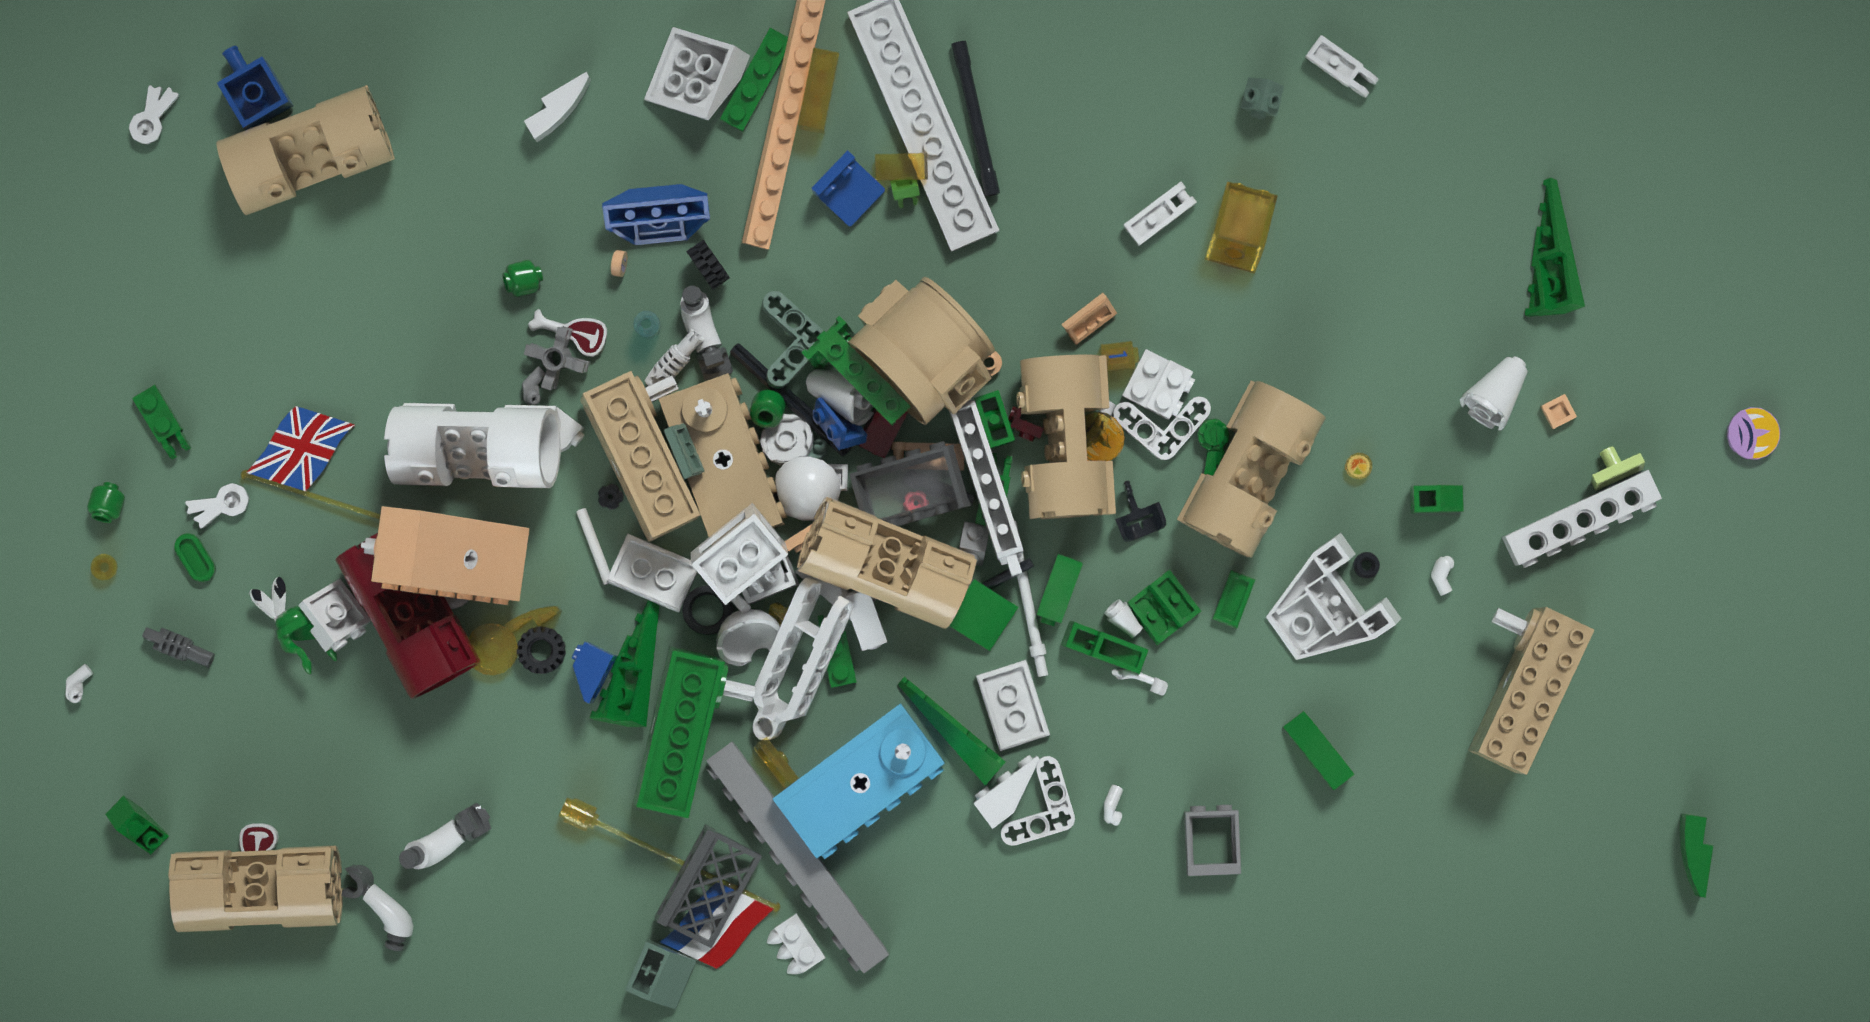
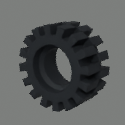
(708, 264)
(557, 650)

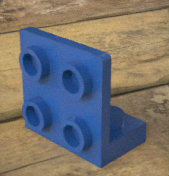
(848, 189)

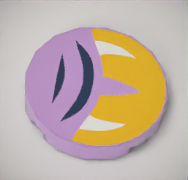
(1753, 433)

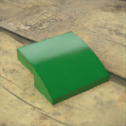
(1163, 607)
(983, 615)

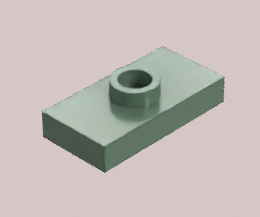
(684, 451)

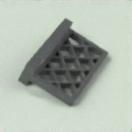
(685, 882)

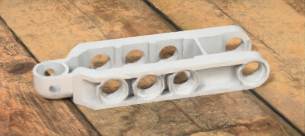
(772, 710)

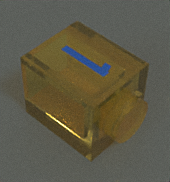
(1120, 356)

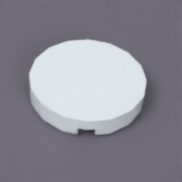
(787, 440)

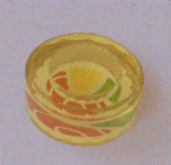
(1358, 466)

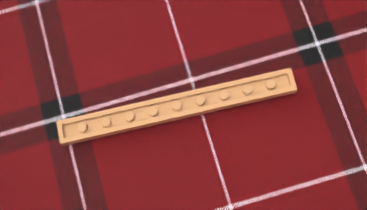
(783, 123)

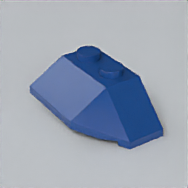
(656, 214)

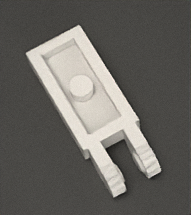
(1340, 65)

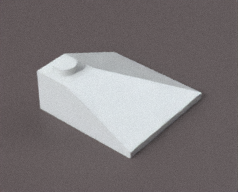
(696, 74)

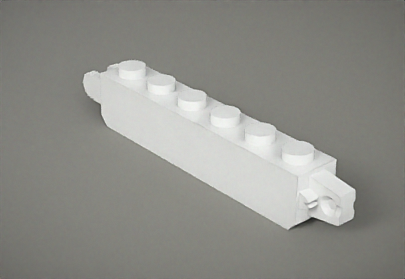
(988, 486)

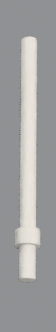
(1037, 649)

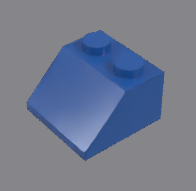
(591, 669)

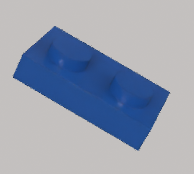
(837, 428)

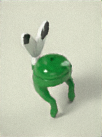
(289, 623)

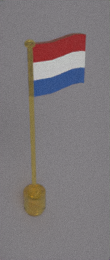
(744, 917)

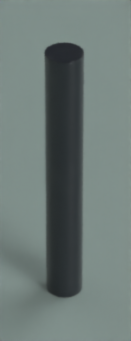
(1006, 575)

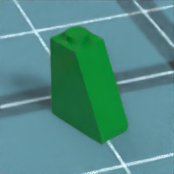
(1058, 590)

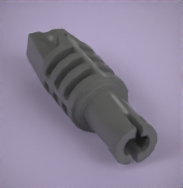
(178, 646)

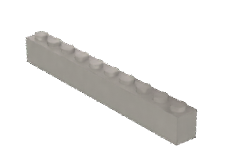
(802, 867)

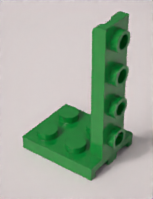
(834, 350)

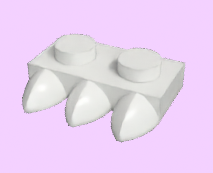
(797, 944)

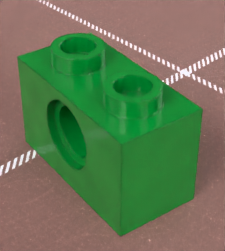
(994, 419)

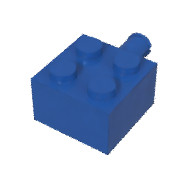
(253, 90)

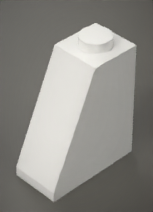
(865, 620)

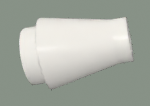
(1123, 618)

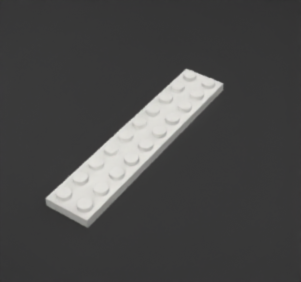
(923, 121)

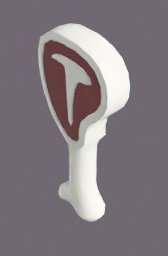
(587, 333)
(258, 837)

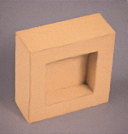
(1558, 411)

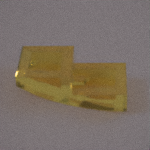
(539, 615)

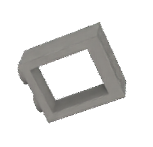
(1212, 868)

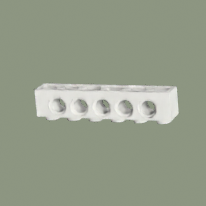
(1646, 496)

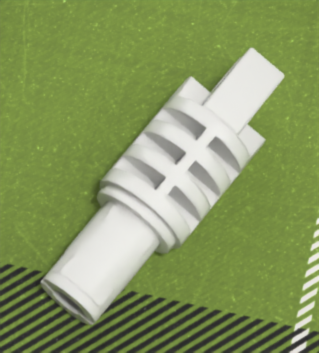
(675, 358)

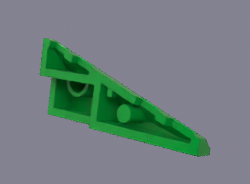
(1555, 275)
(628, 693)
(973, 751)

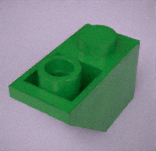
(1436, 498)
(136, 825)

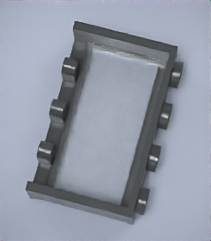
(911, 486)

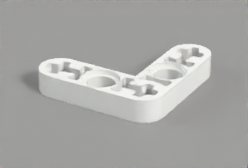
(1158, 434)
(1054, 808)

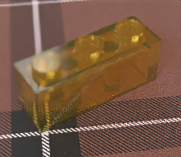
(819, 90)

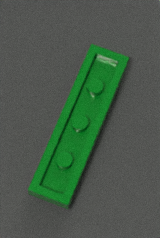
(755, 80)

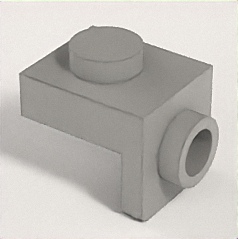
(974, 540)

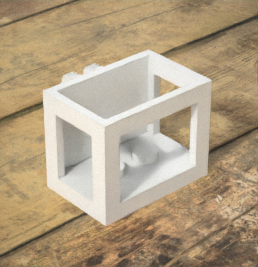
(739, 555)

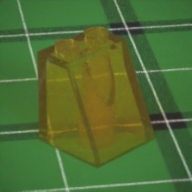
(1241, 227)

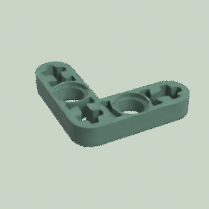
(800, 342)

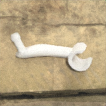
(1158, 686)

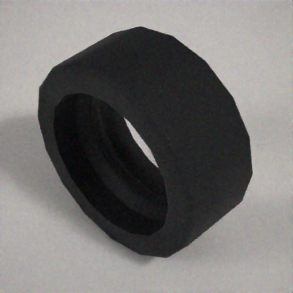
(688, 616)

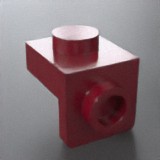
(1027, 430)

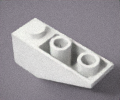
(1003, 798)

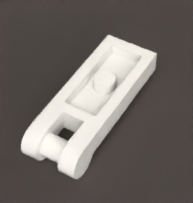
(1159, 214)

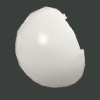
(804, 485)
(744, 634)

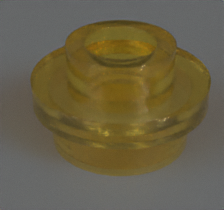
(96, 564)

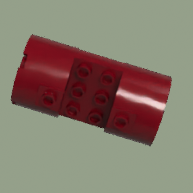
(416, 628)

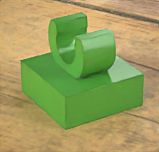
(905, 189)

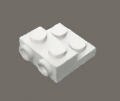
(1158, 385)
(335, 616)

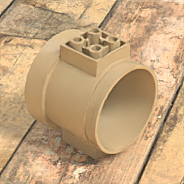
(924, 347)

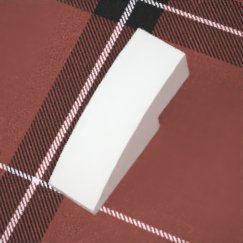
(558, 107)

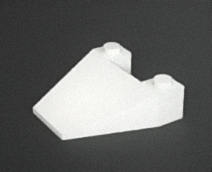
(1320, 609)

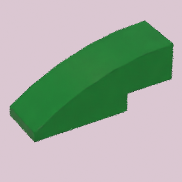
(1104, 647)
(1318, 750)
(1694, 853)

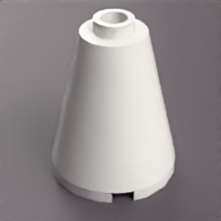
(1496, 393)
(839, 395)

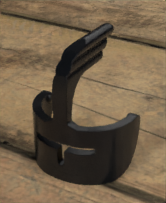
(1150, 524)

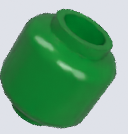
(522, 278)
(767, 409)
(106, 502)

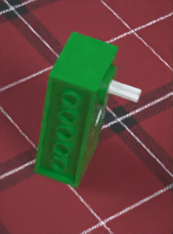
(680, 728)

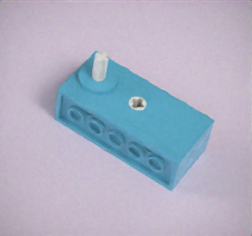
(827, 804)

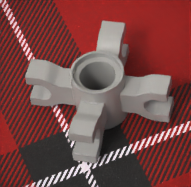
(553, 370)

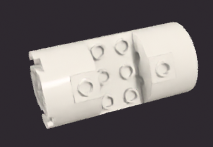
(506, 446)

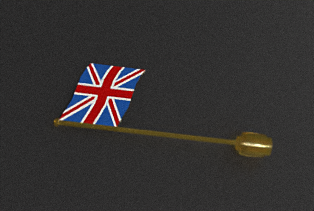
(301, 454)

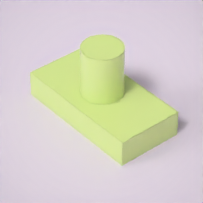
(1616, 468)

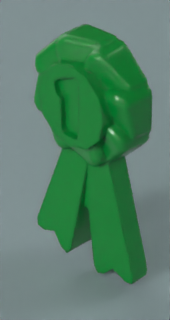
(1213, 437)

